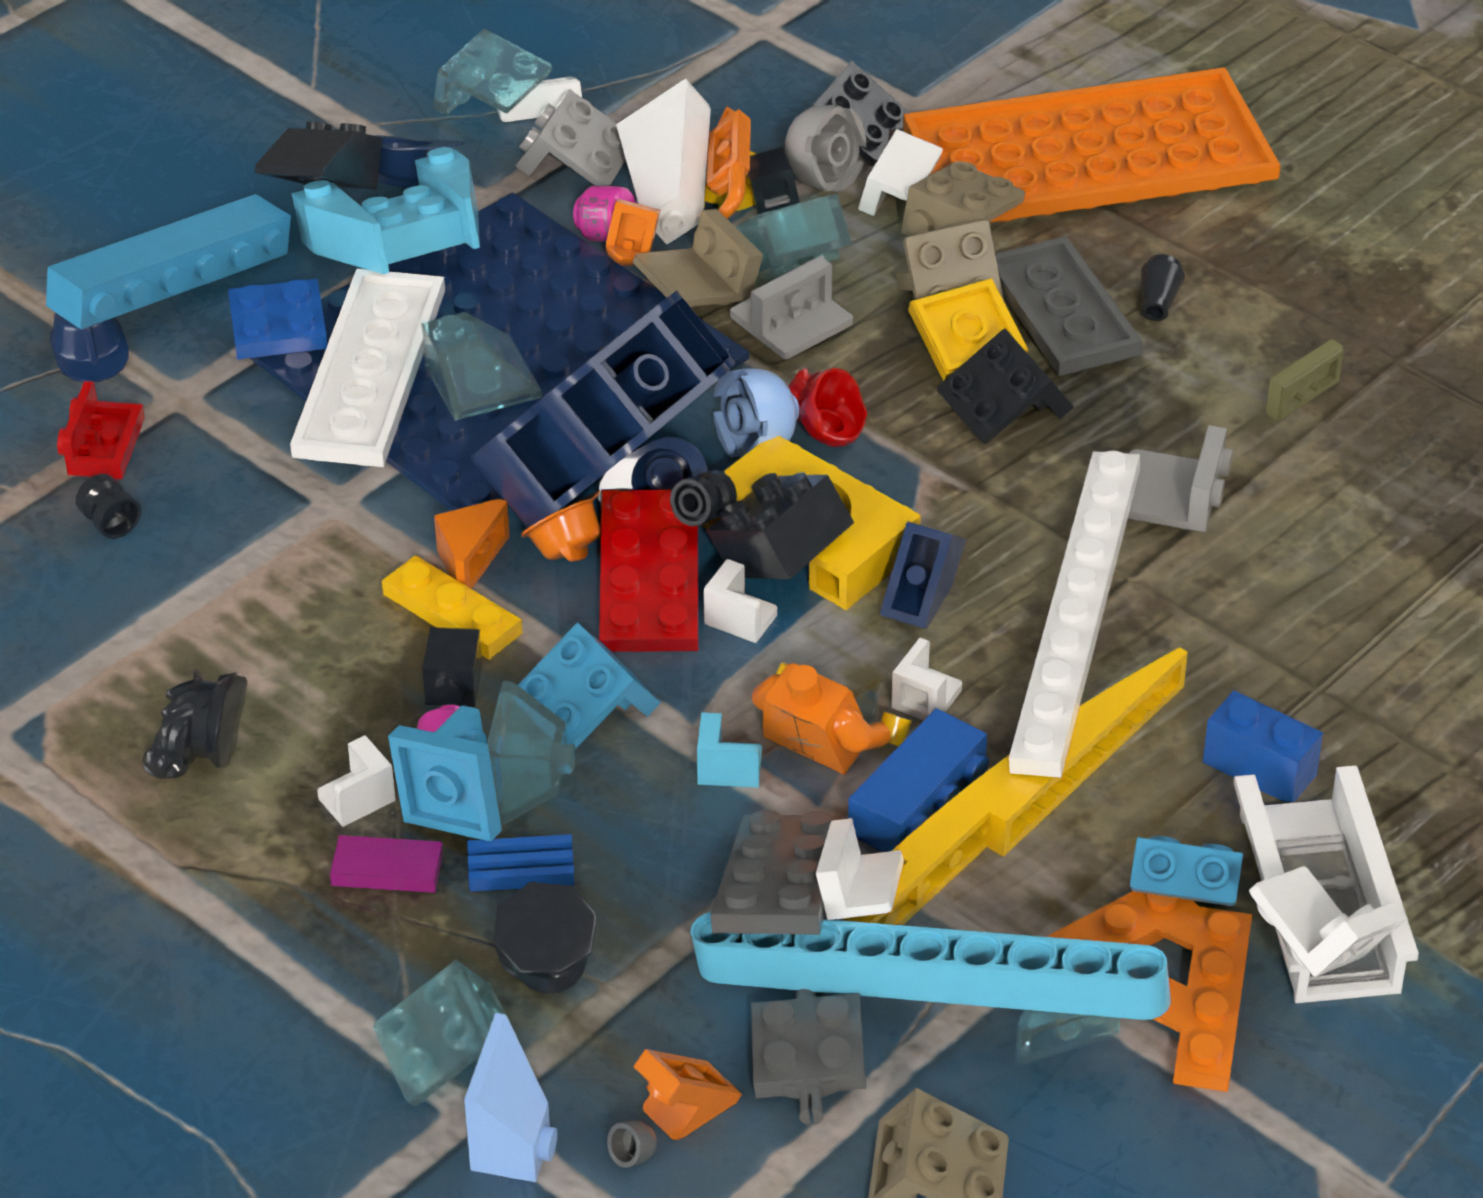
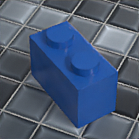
(1262, 742)

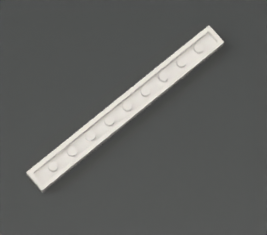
(1075, 616)

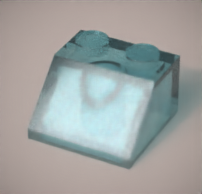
(798, 234)

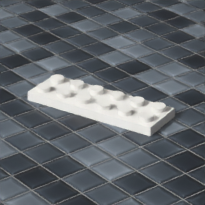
(367, 369)

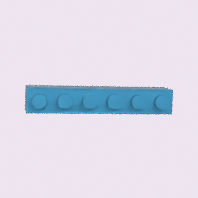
(167, 261)

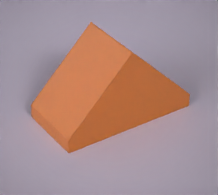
(471, 538)

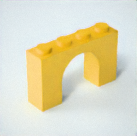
(861, 553)

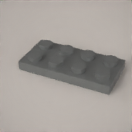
(1065, 307)
(773, 877)

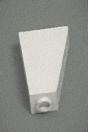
(668, 157)

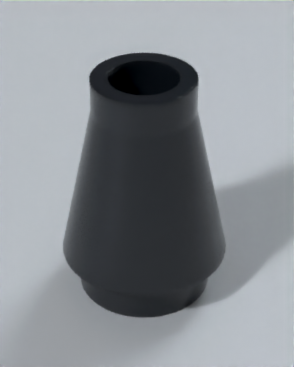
(1160, 284)

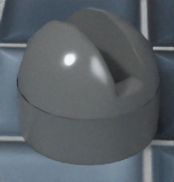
(629, 1137)

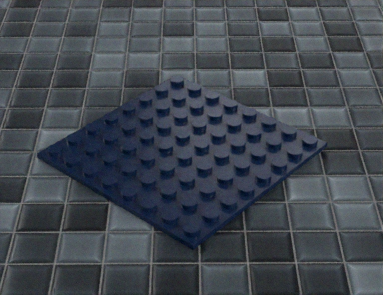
(531, 283)

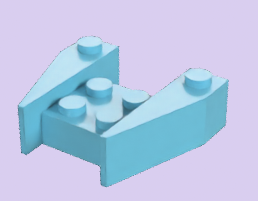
(390, 230)

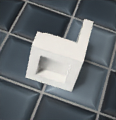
(733, 610)
(920, 689)
(364, 788)

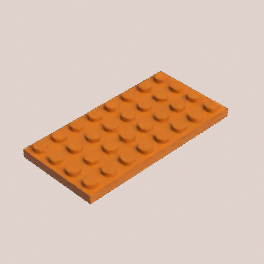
(1107, 141)

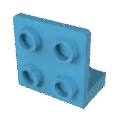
(584, 684)

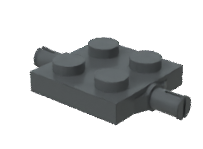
(808, 1049)

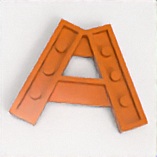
(1210, 1003)

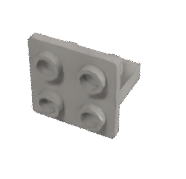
(794, 310)

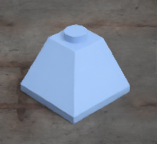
(507, 1110)

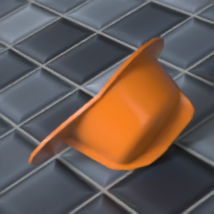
(567, 531)

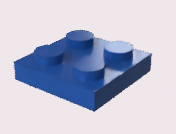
(277, 318)

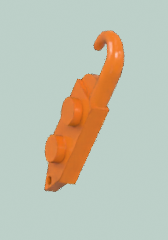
(729, 159)

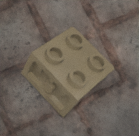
(714, 271)
(936, 1152)

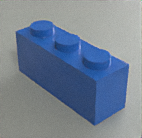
(917, 780)

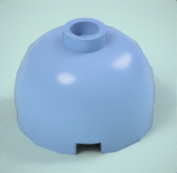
(753, 409)

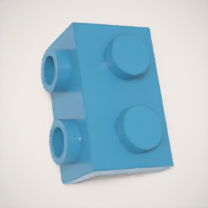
(1186, 871)

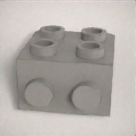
(578, 138)
(1182, 489)

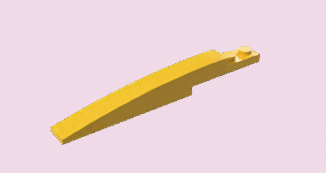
(1007, 806)

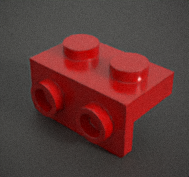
(99, 434)

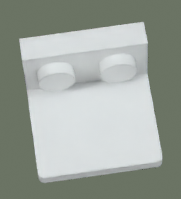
(1314, 925)

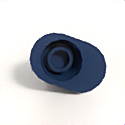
(399, 157)
(89, 352)
(655, 466)

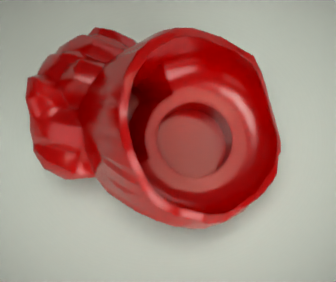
(829, 406)

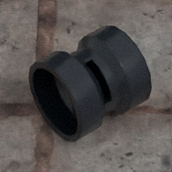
(702, 497)
(108, 506)

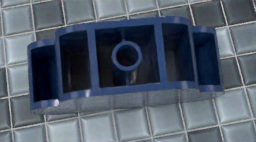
(603, 410)

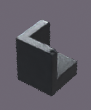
(772, 181)

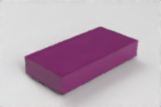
(386, 863)

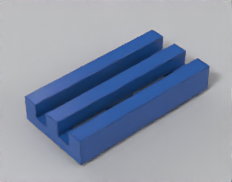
(520, 856)

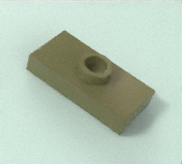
(1304, 379)

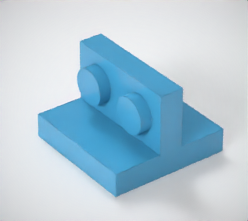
(447, 776)

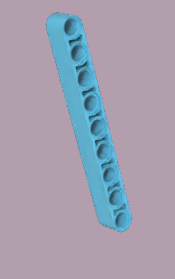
(944, 967)

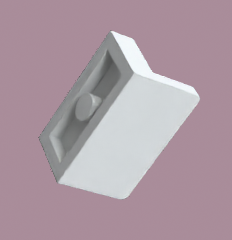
(899, 166)
(855, 882)

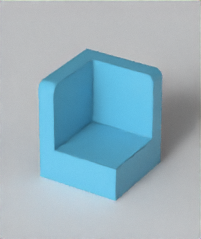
(725, 762)

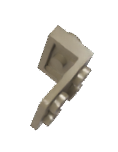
(957, 197)

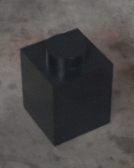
(452, 666)

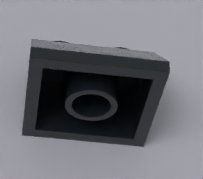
(319, 153)

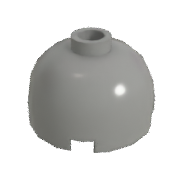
(825, 147)

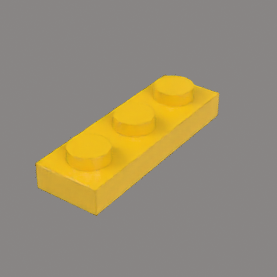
(451, 604)

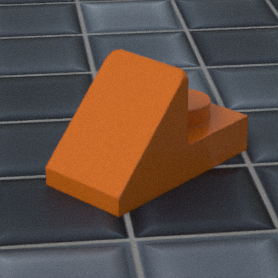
(683, 1092)

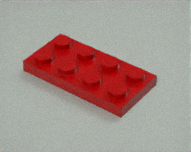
(647, 574)

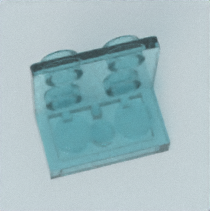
(490, 72)
(437, 1030)

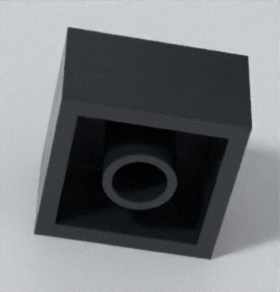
(780, 525)

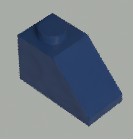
(921, 574)

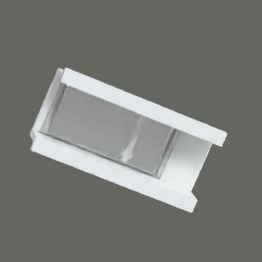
(1348, 859)

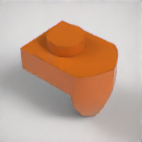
(631, 231)

